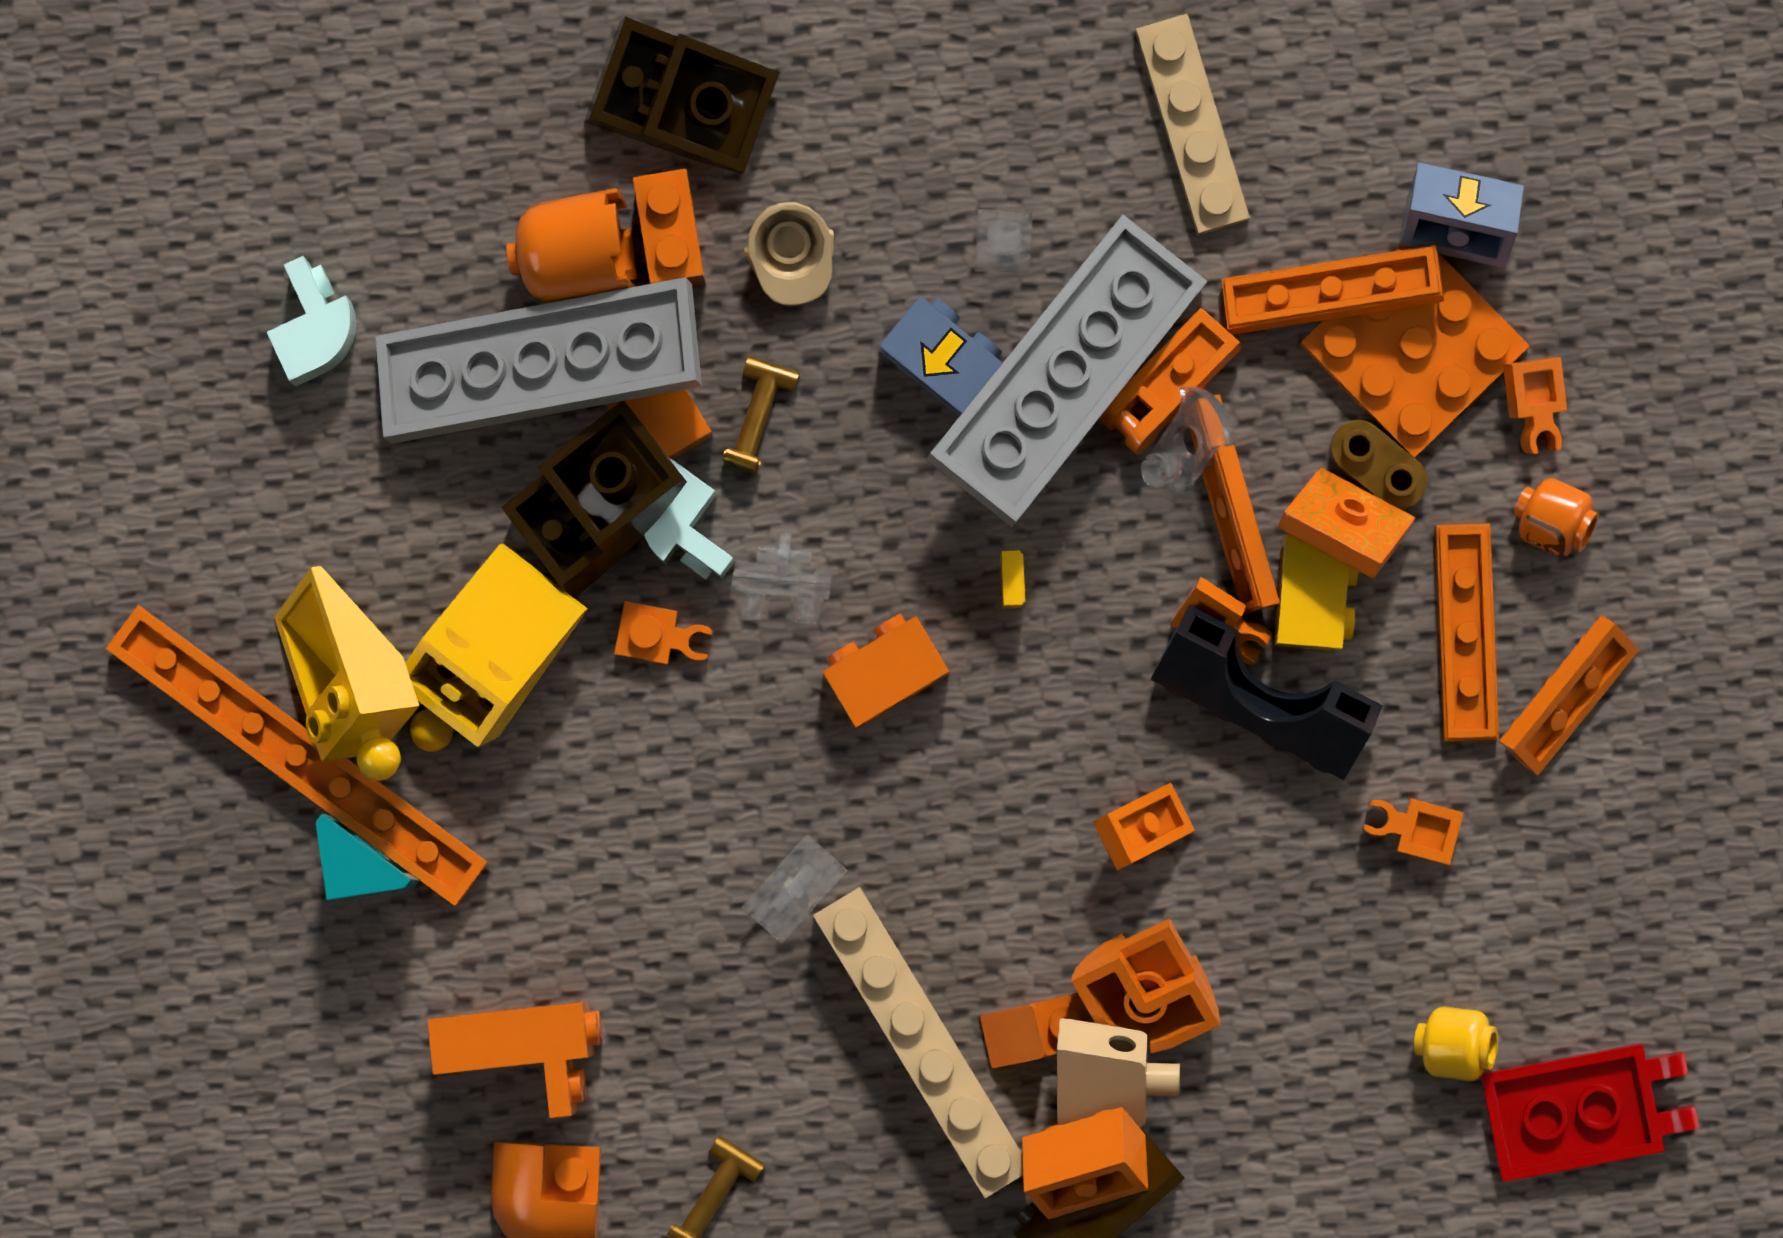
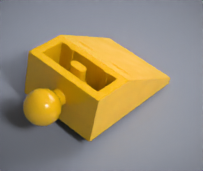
(496, 643)
(346, 676)

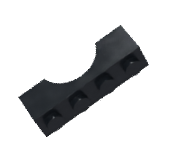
(1317, 726)

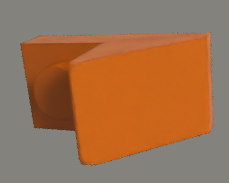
(1143, 826)
(1029, 1030)

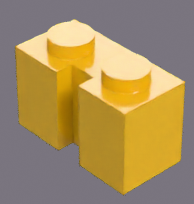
(1312, 598)

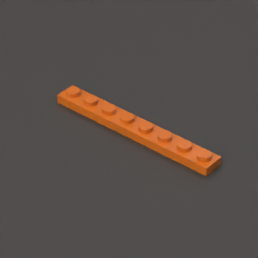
(288, 752)

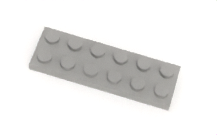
(538, 360)
(1066, 370)

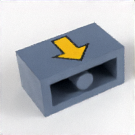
(1462, 214)
(940, 354)

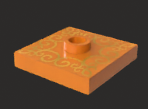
(1346, 522)

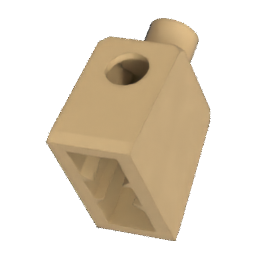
(1107, 1070)

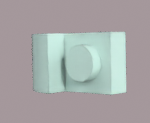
(322, 335)
(676, 530)

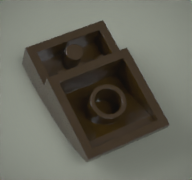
(681, 96)
(595, 498)

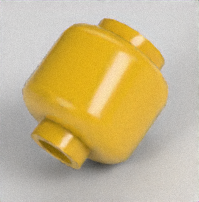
(1456, 1043)

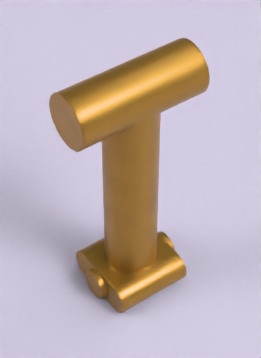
(769, 379)
(733, 1163)

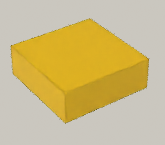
(1012, 579)

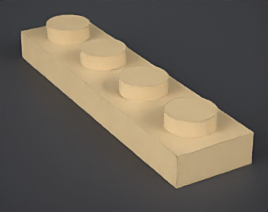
(1192, 124)

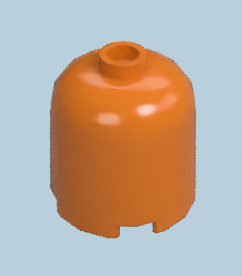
(574, 247)

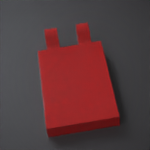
(1581, 1110)

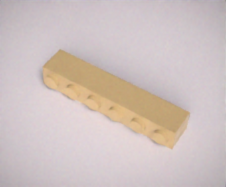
(921, 1042)

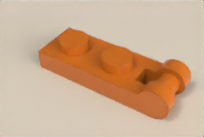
(1184, 361)

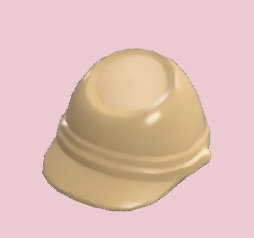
(791, 253)

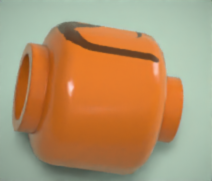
(1556, 517)

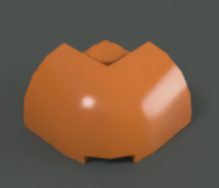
(1148, 987)
(546, 1189)

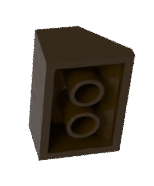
(1109, 1218)

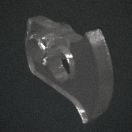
(1169, 460)

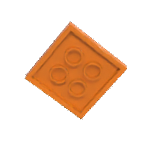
(1418, 362)

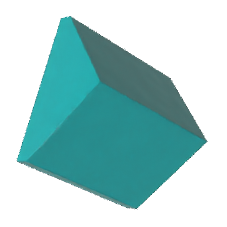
(354, 866)

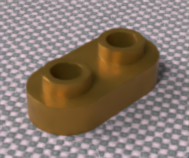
(1376, 467)

